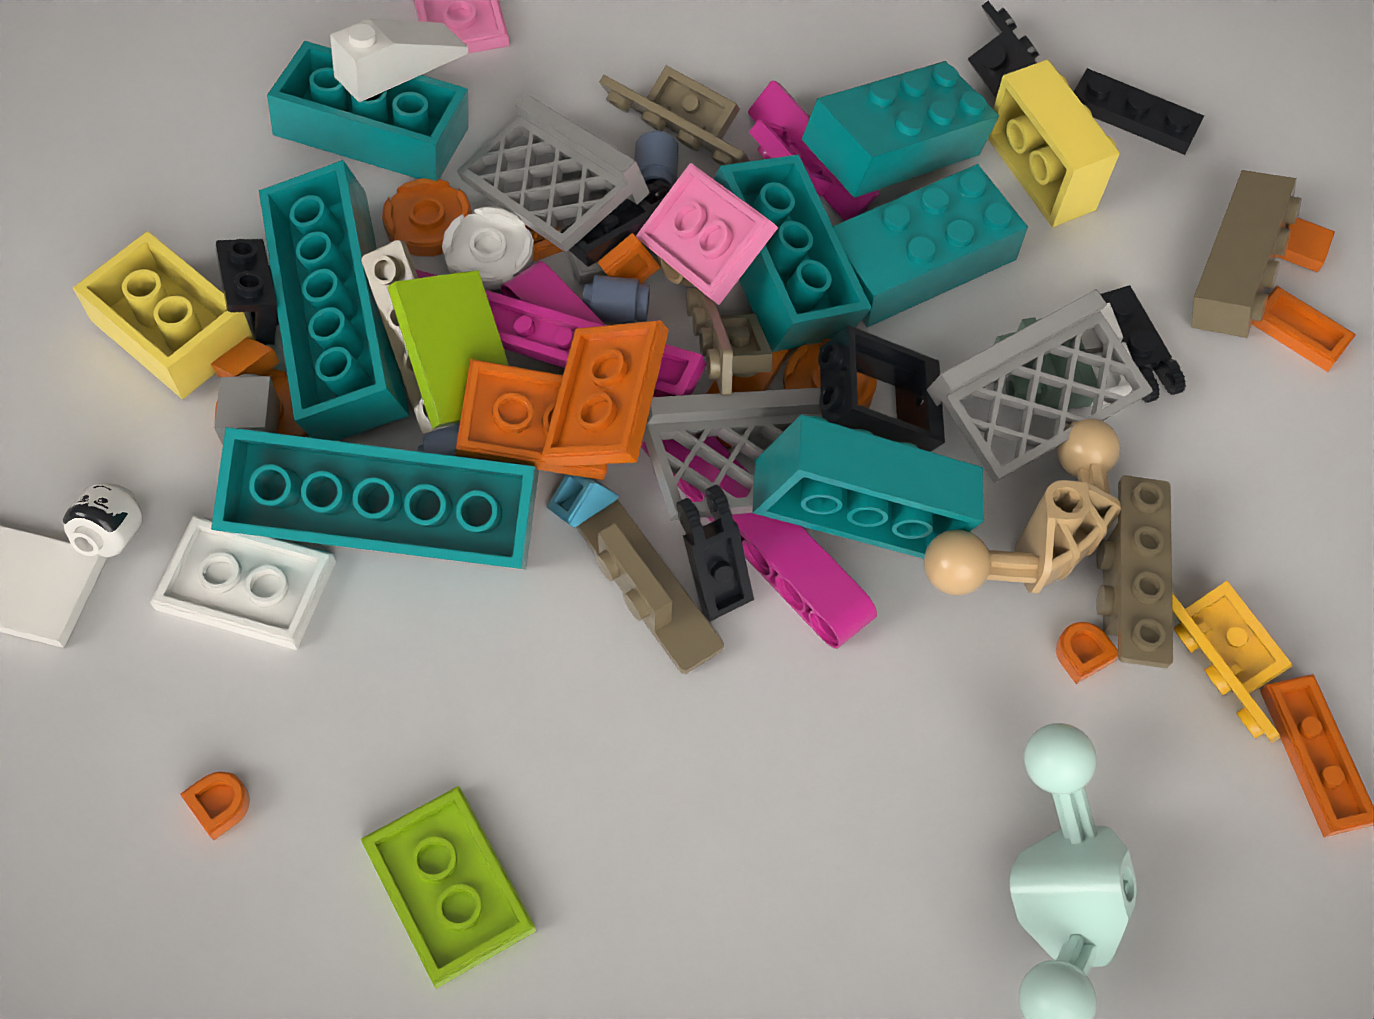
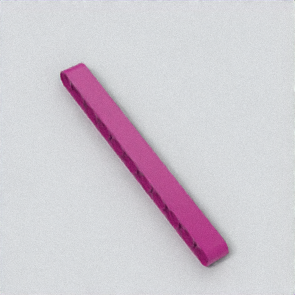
(776, 549)

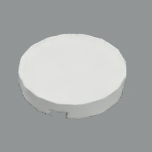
(488, 242)

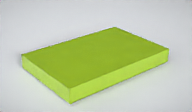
(444, 327)
(447, 886)

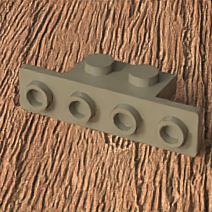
(684, 107)
(382, 269)
(728, 342)
(1139, 574)
(650, 588)

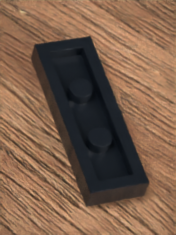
(1138, 111)

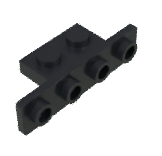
(1004, 52)

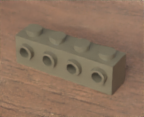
(1245, 254)

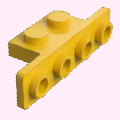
(1237, 648)

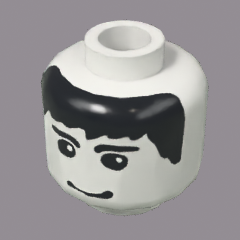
(102, 520)

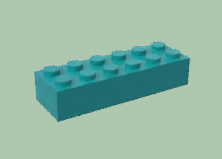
(329, 322)
(375, 498)

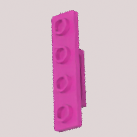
(779, 132)

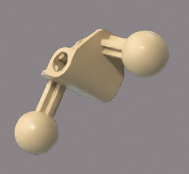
(1059, 533)

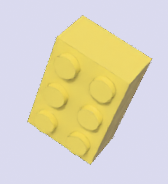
(1052, 143)
(162, 313)

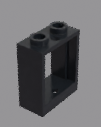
(891, 363)

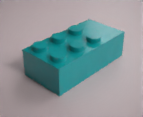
(899, 127)
(400, 130)
(931, 241)
(802, 276)
(865, 487)

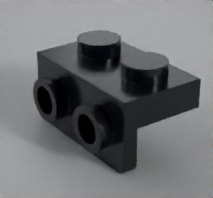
(249, 284)

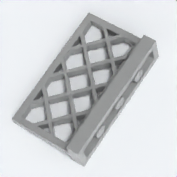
(574, 151)
(1029, 346)
(721, 416)

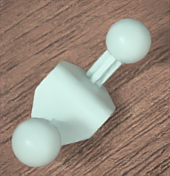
(1072, 885)

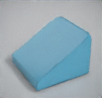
(580, 499)

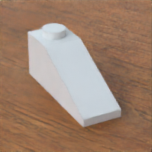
(389, 52)

